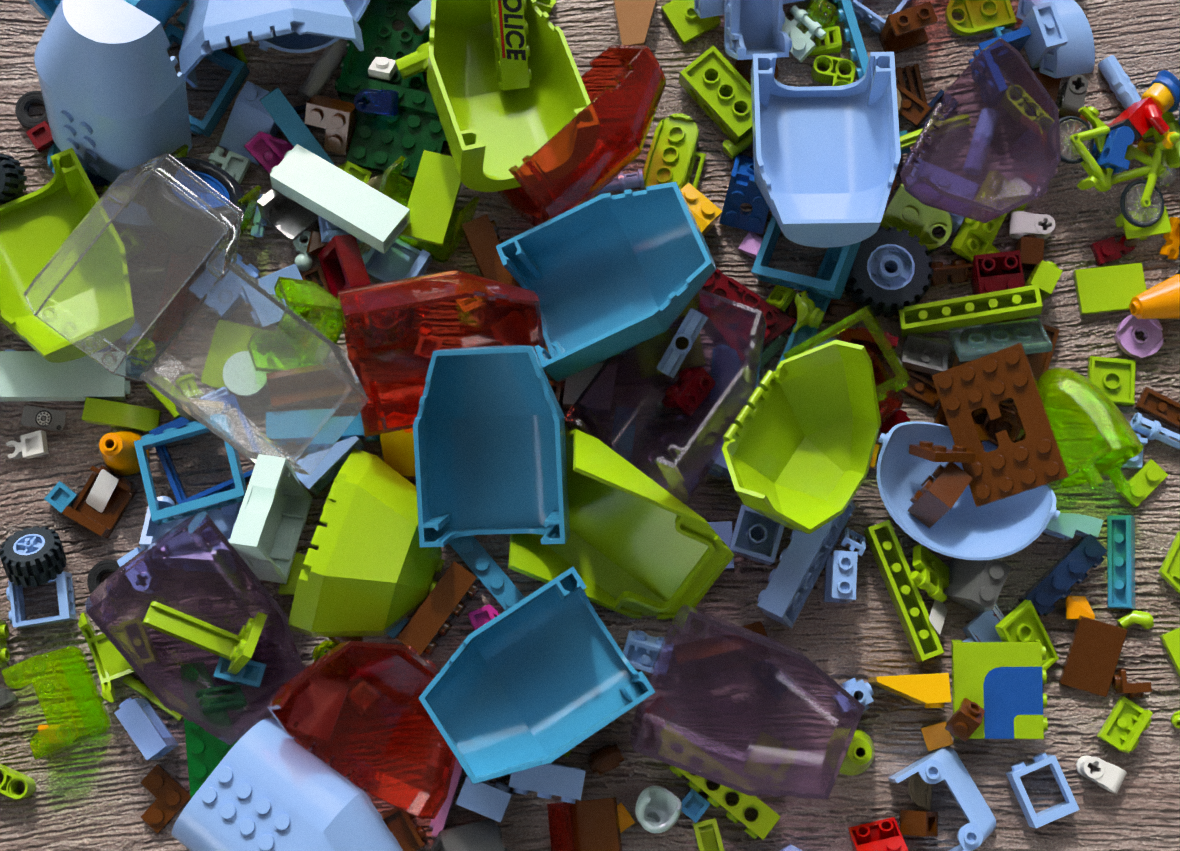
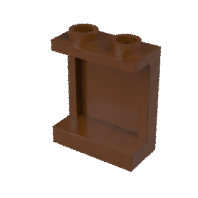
(906, 28)
(104, 522)
(405, 829)

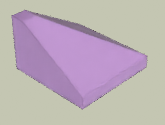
(751, 245)

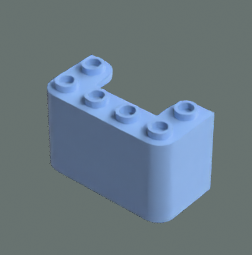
(755, 29)

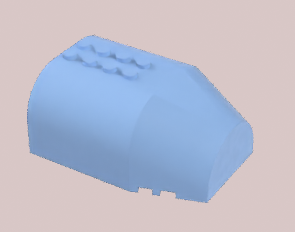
(111, 86)
(826, 152)
(280, 799)

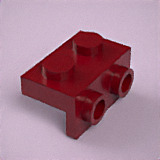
(689, 390)

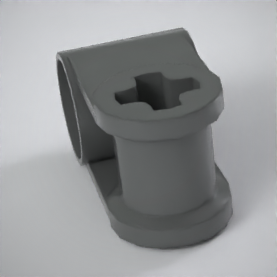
(1073, 96)

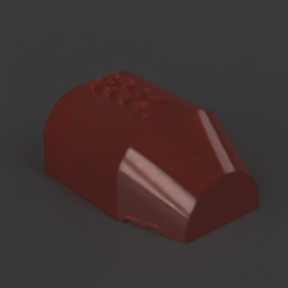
(597, 142)
(400, 323)

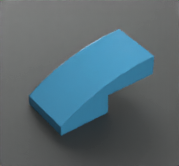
(249, 675)

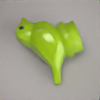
(807, 312)

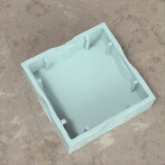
(271, 519)

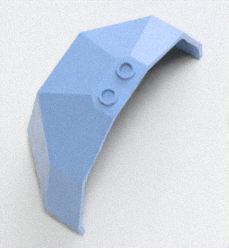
(217, 21)

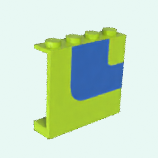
(1004, 682)

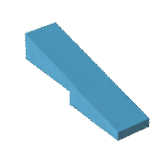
(291, 124)

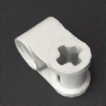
(1027, 223)
(1103, 773)

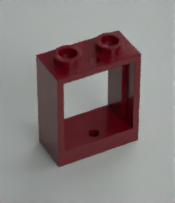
(343, 264)

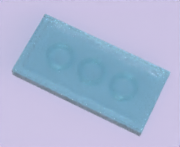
(984, 339)

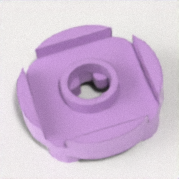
(1139, 349)

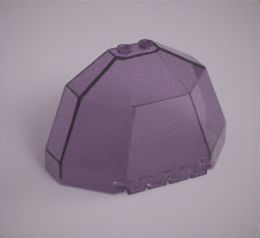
(988, 141)

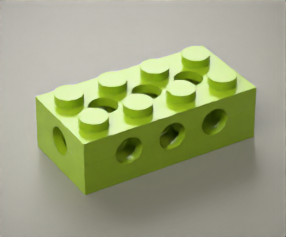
(709, 93)

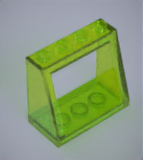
(865, 314)

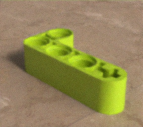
(833, 66)

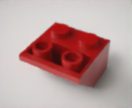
(877, 836)

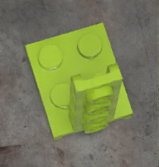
(206, 636)

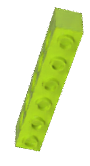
(765, 817)

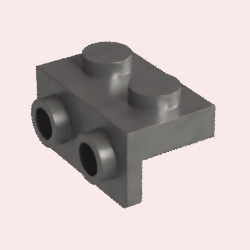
(925, 354)

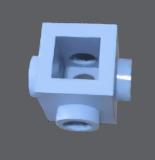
(862, 689)

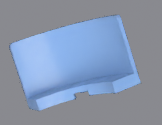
(1079, 52)

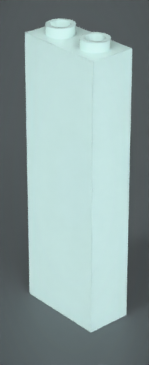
(340, 198)
(33, 378)

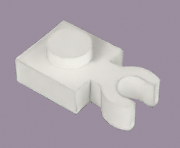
(31, 445)

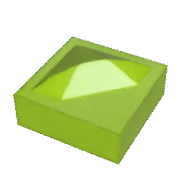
(781, 297)

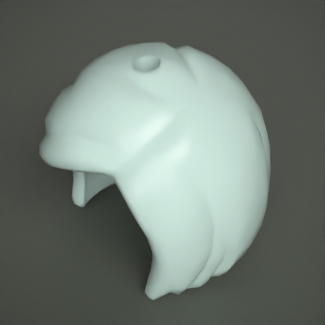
(657, 809)

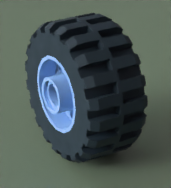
(889, 272)

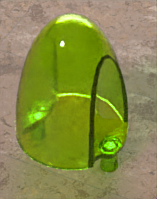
(1088, 429)

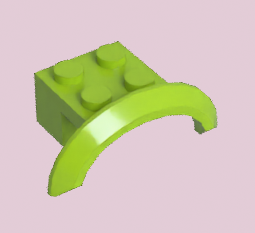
(107, 658)

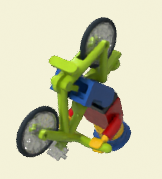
(1112, 151)

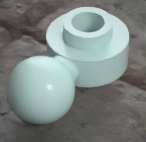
(303, 260)

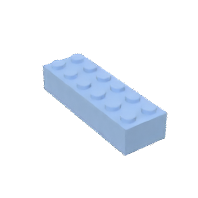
(800, 569)

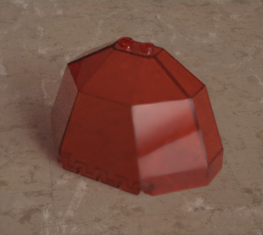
(368, 716)

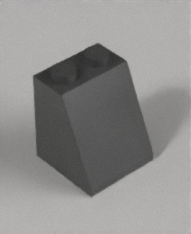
(976, 583)
(470, 837)

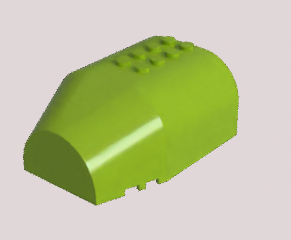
(489, 125)
(29, 236)

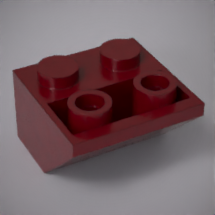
(997, 272)

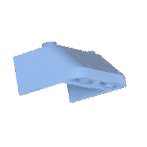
(947, 766)

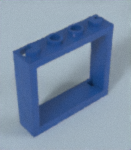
(171, 471)

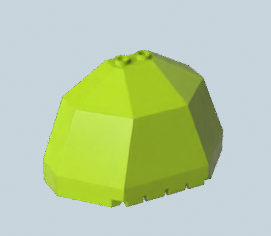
(806, 436)
(367, 556)

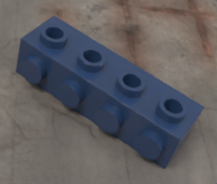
(1063, 574)

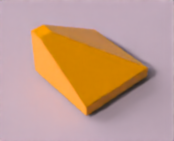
(1078, 606)

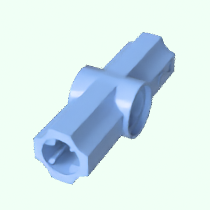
(675, 356)

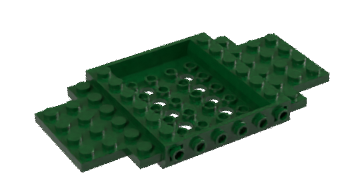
(417, 127)

